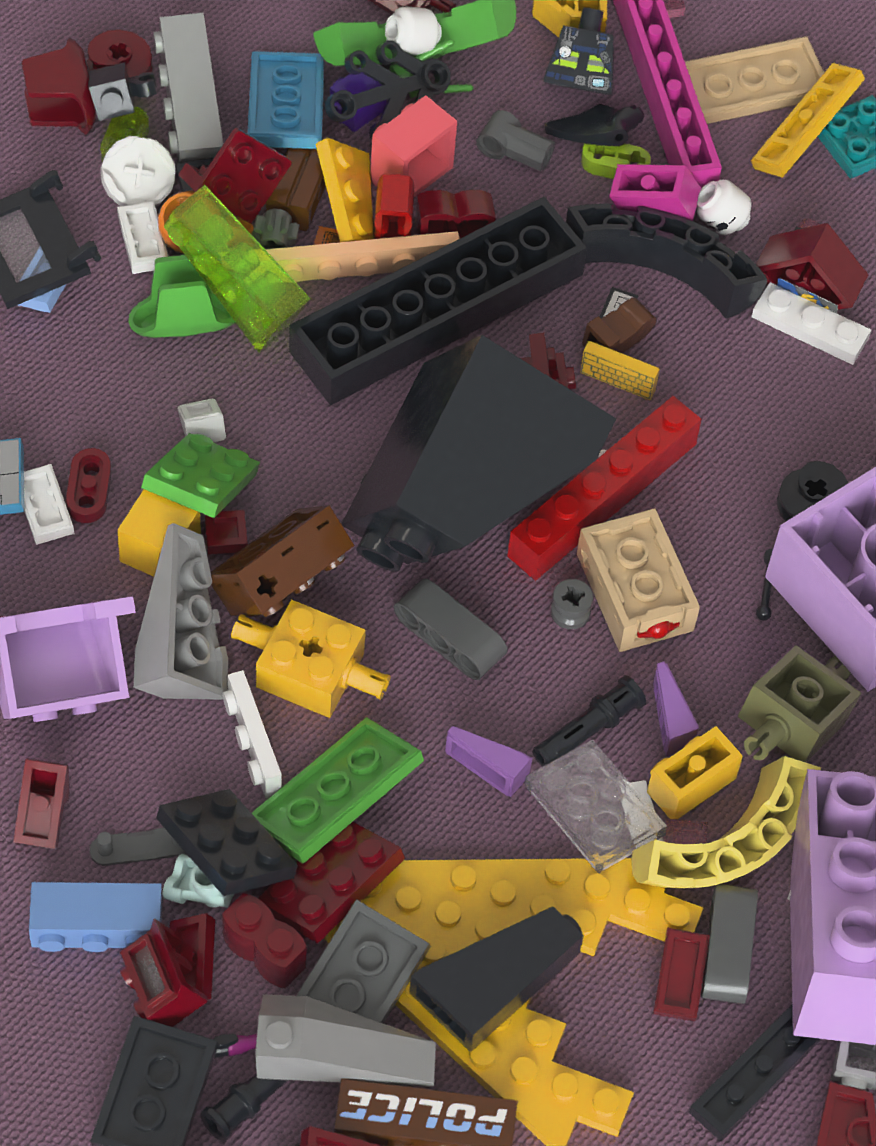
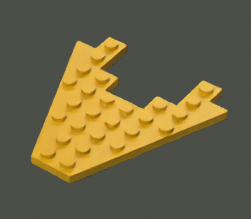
(472, 899)

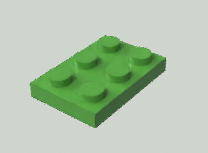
(201, 474)

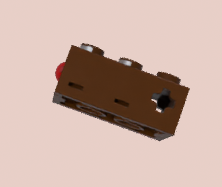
(281, 562)

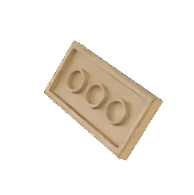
(754, 79)

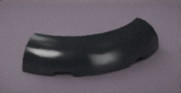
(672, 247)

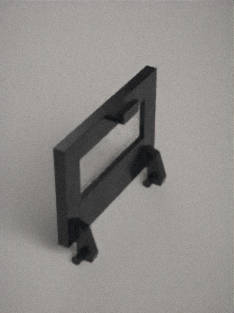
(37, 244)

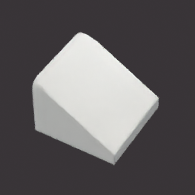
(203, 418)

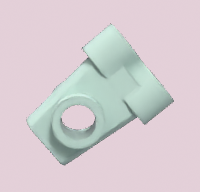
(191, 884)

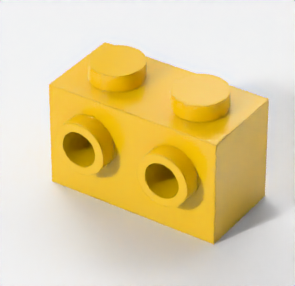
(694, 773)

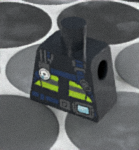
(583, 56)

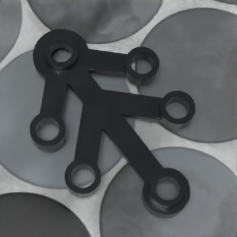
(393, 87)

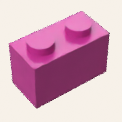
(656, 187)

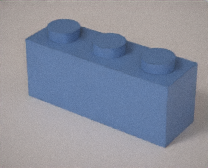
(91, 914)

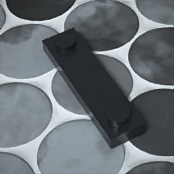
(752, 1077)

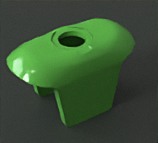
(178, 303)

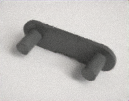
(133, 847)

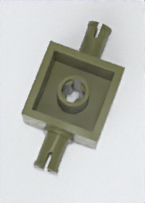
(798, 706)

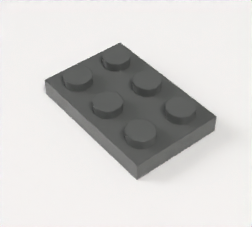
(366, 964)

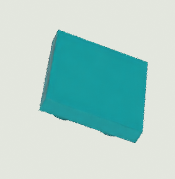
(852, 137)

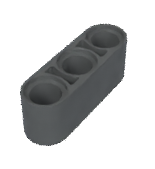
(450, 629)
(730, 943)

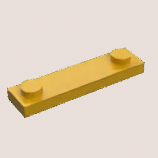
(807, 120)

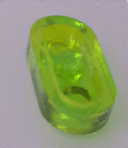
(120, 128)

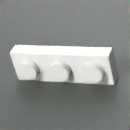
(811, 323)
(252, 734)

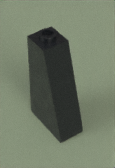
(494, 977)

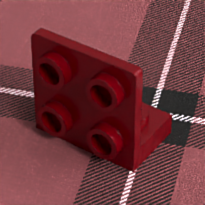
(240, 174)

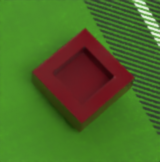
(226, 532)

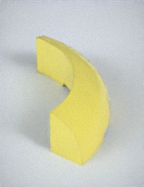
(745, 847)

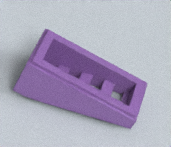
(674, 714)
(491, 761)

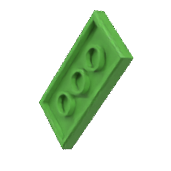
(337, 788)

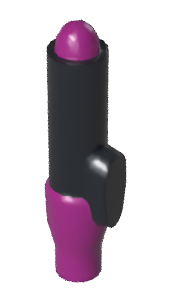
(234, 1044)

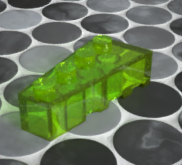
(236, 268)

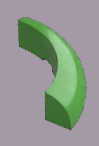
(466, 25)

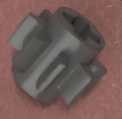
(275, 229)

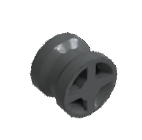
(566, 613)

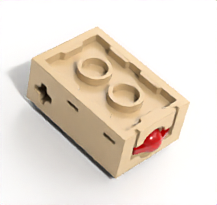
(637, 580)

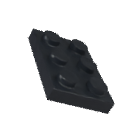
(226, 842)
(155, 1087)

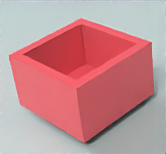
(415, 144)

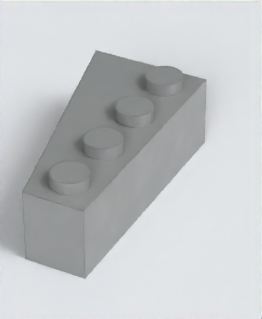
(189, 87)

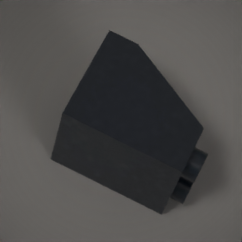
(470, 452)

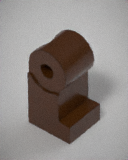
(621, 327)

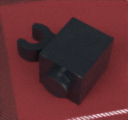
(115, 92)

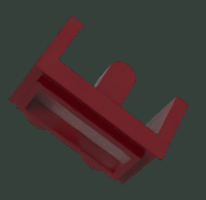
(159, 978)

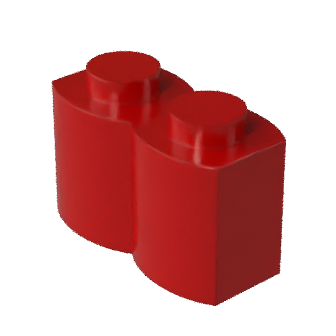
(394, 206)

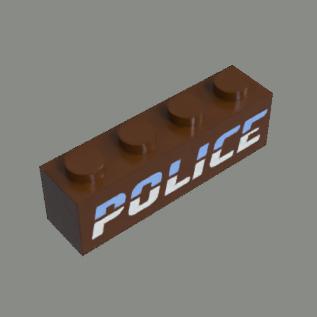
(422, 1116)

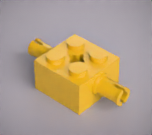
(310, 658)

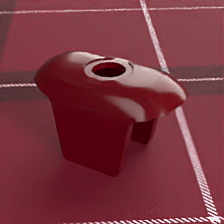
(59, 89)

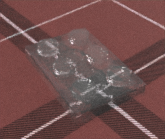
(595, 805)

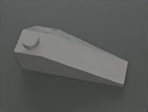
(178, 634)
(326, 1044)

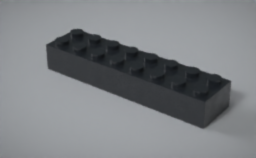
(436, 300)

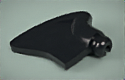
(598, 125)

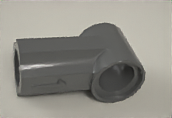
(506, 137)

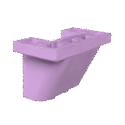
(62, 659)

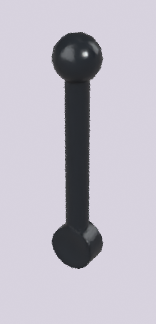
(764, 612)

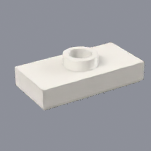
(141, 235)
(45, 505)

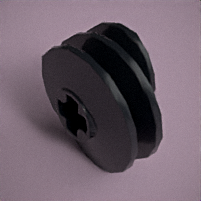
(807, 487)

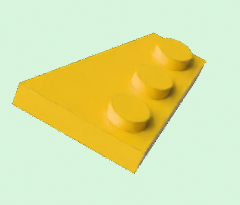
(348, 188)

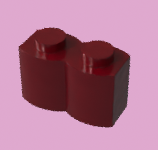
(448, 212)
(259, 938)

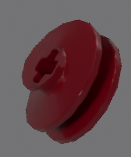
(120, 47)

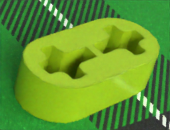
(611, 158)

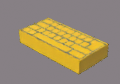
(619, 370)

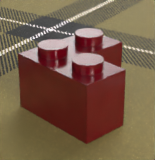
(814, 261)

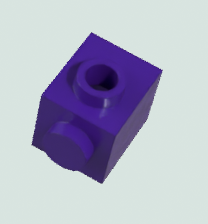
(357, 84)

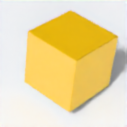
(145, 529)

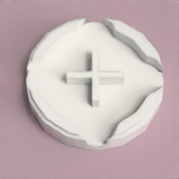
(137, 171)

